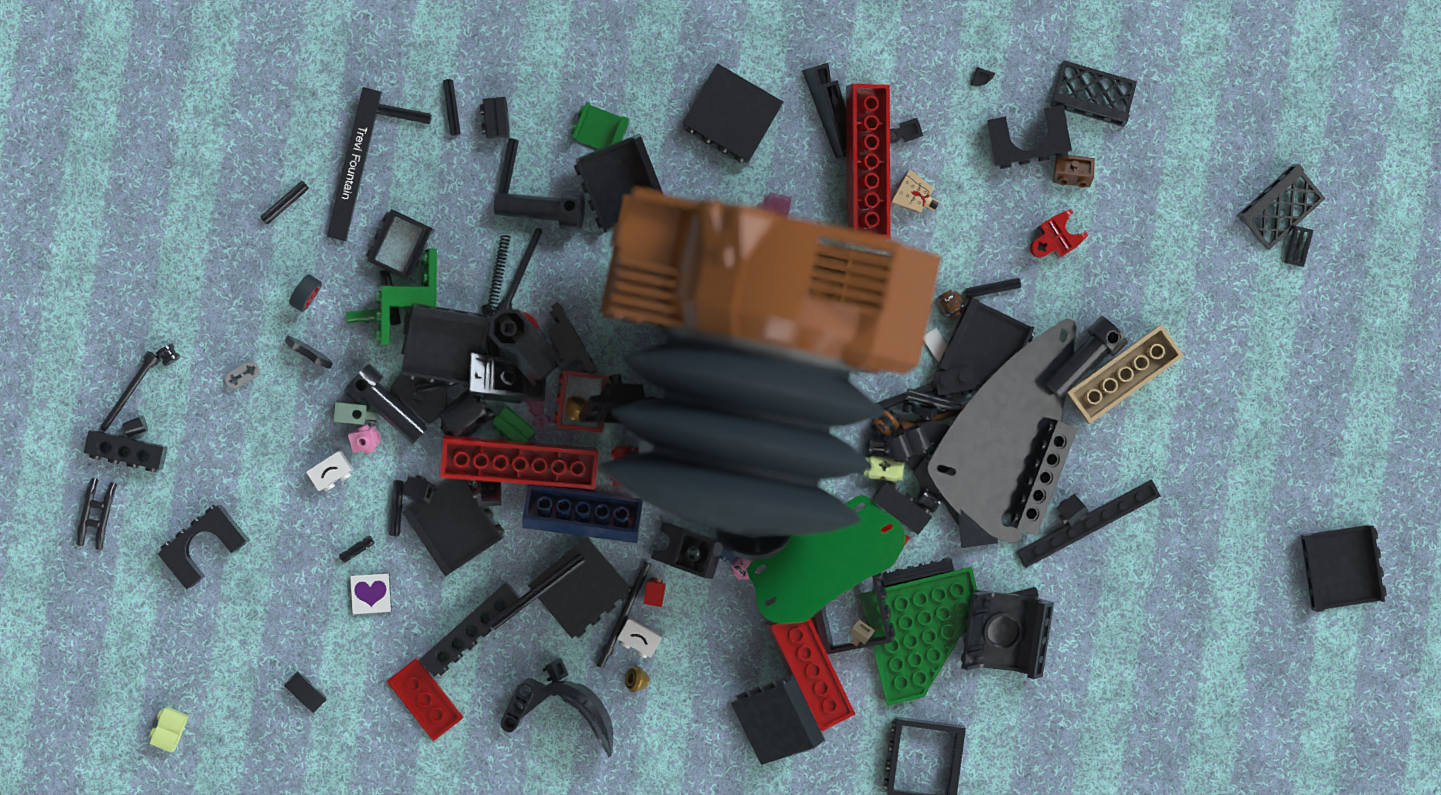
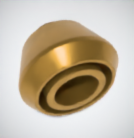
(574, 407)
(636, 679)

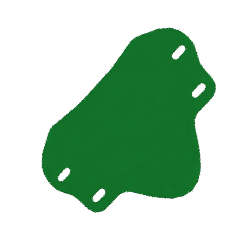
(826, 564)

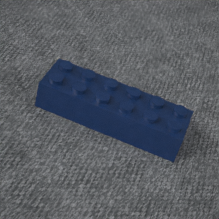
(582, 513)

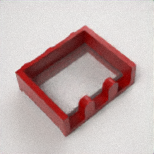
(578, 385)

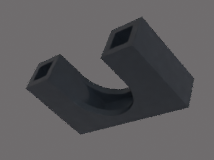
(1007, 153)
(177, 554)

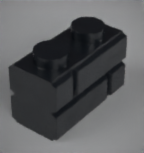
(495, 117)

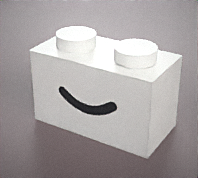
(330, 471)
(640, 638)

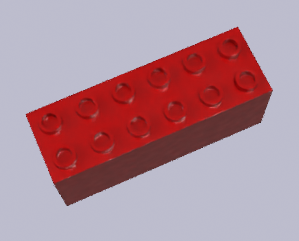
(810, 665)

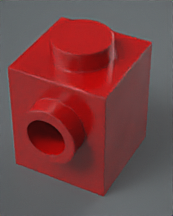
(654, 592)

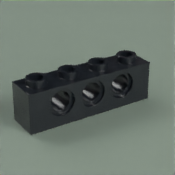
(97, 439)

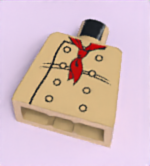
(914, 194)

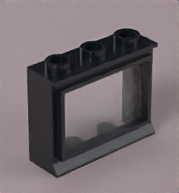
(399, 244)

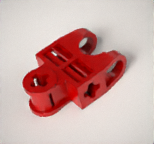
(1056, 237)

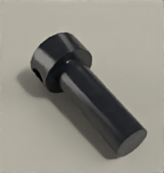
(567, 210)
(1104, 339)
(384, 403)

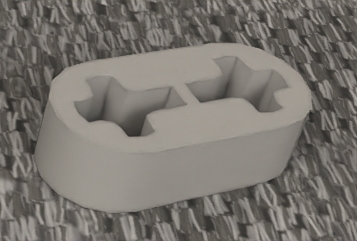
(240, 371)

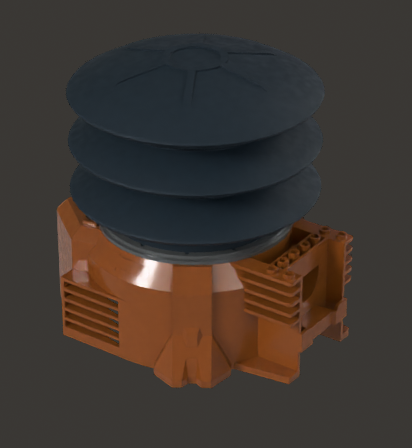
(756, 356)

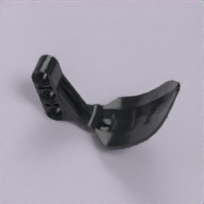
(572, 693)

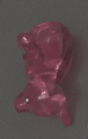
(540, 419)

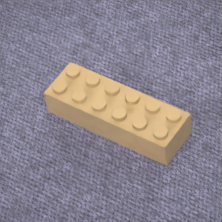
(1124, 374)

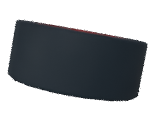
(305, 292)

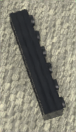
(913, 573)

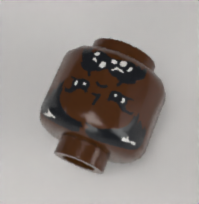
(950, 304)

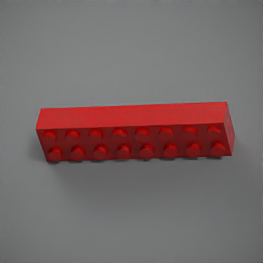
(868, 159)
(518, 462)

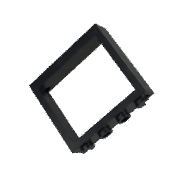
(885, 612)
(893, 747)

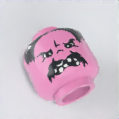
(739, 568)

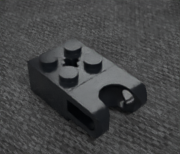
(684, 548)

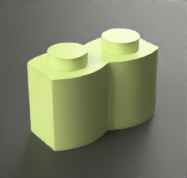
(169, 729)

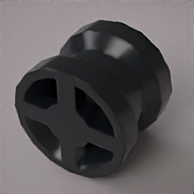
(168, 354)

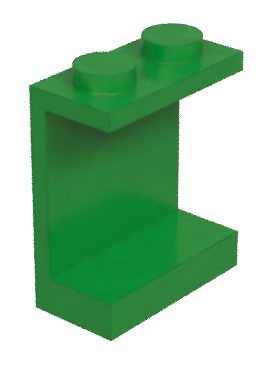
(599, 127)

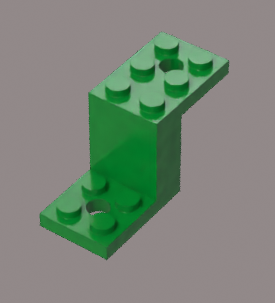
(405, 296)

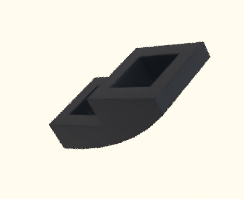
(305, 692)

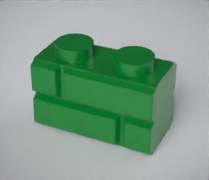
(513, 426)

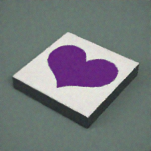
(371, 593)

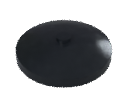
(752, 546)

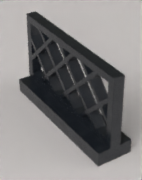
(1090, 109)
(1273, 191)

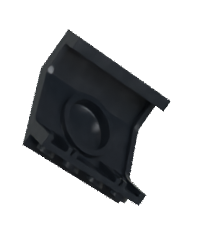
(1007, 633)

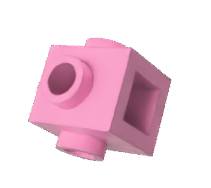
(364, 438)

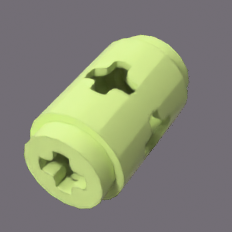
(893, 471)

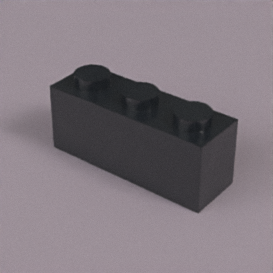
(902, 507)

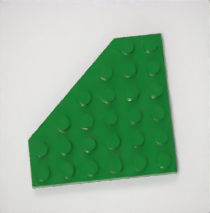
(920, 643)

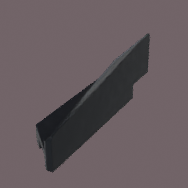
(829, 105)

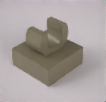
(861, 633)

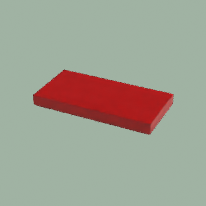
(425, 699)

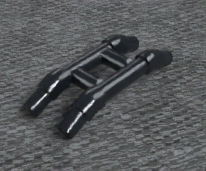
(105, 506)

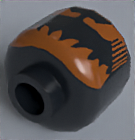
(886, 423)

